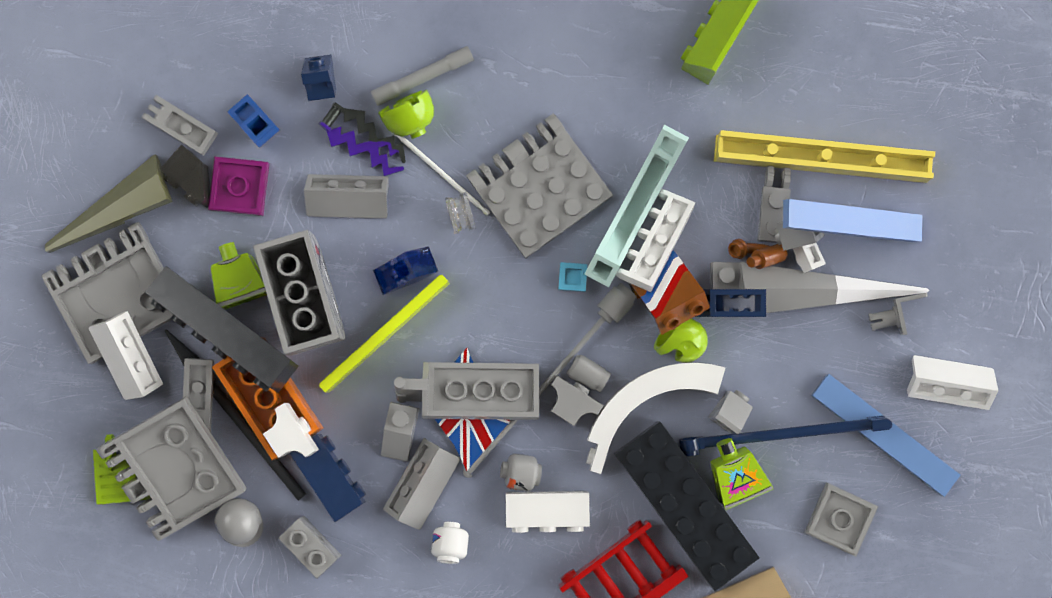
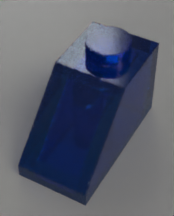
(405, 270)

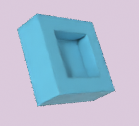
(572, 277)

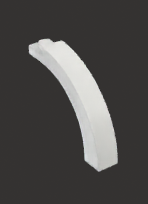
(671, 377)

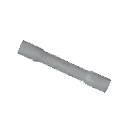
(450, 62)

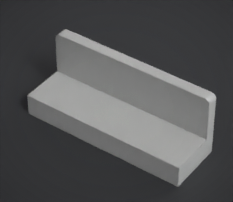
(346, 196)
(421, 484)

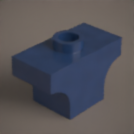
(319, 77)

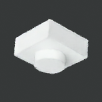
(809, 257)

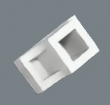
(290, 433)

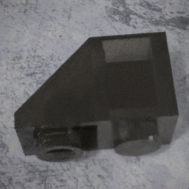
(190, 174)

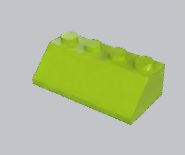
(716, 37)

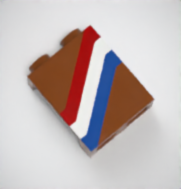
(674, 296)

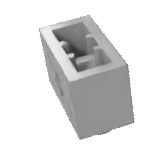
(309, 546)

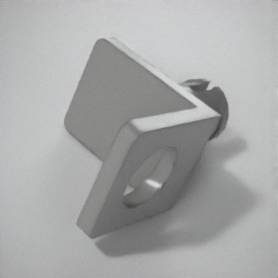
(893, 317)

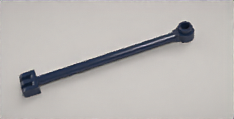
(692, 445)

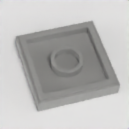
(841, 519)

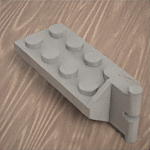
(474, 391)

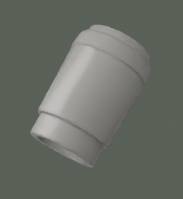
(588, 373)

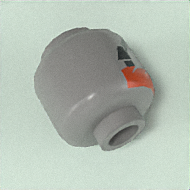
(521, 472)

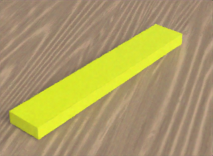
(384, 334)

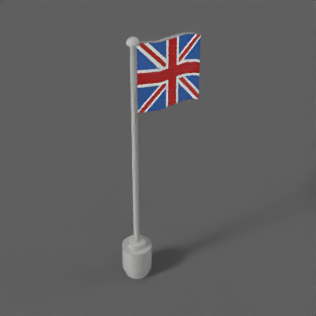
(478, 437)

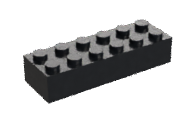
(686, 505)

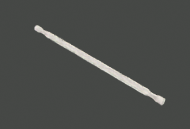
(442, 173)

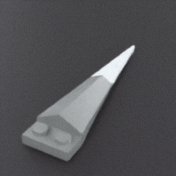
(798, 290)

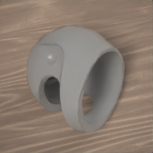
(239, 522)

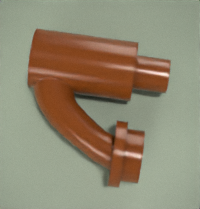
(762, 254)

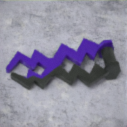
(336, 138)

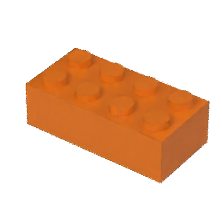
(258, 405)

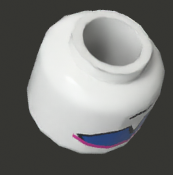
(449, 543)

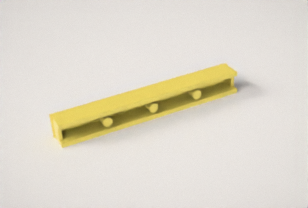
(824, 156)

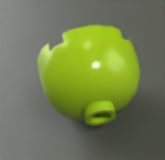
(409, 115)

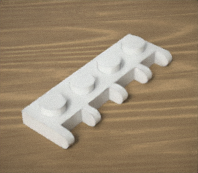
(658, 241)

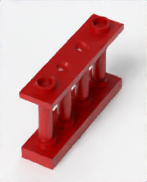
(670, 575)

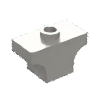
(573, 401)

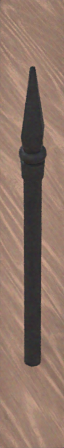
(183, 353)

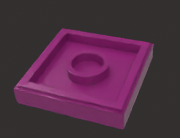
(238, 186)

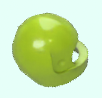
(688, 338)

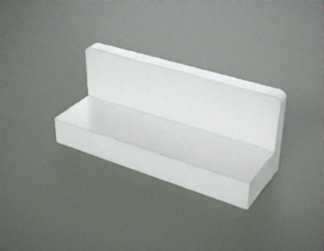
(126, 356)
(952, 382)

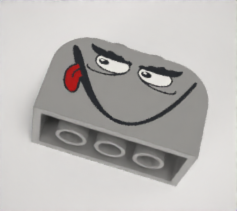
(299, 292)

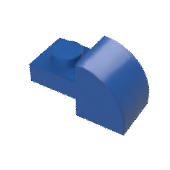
(253, 121)

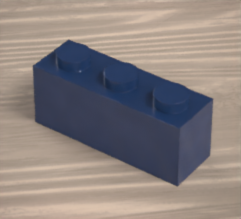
(330, 478)

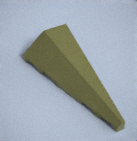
(133, 196)

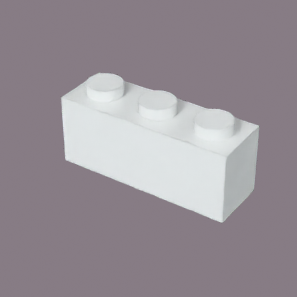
(547, 510)

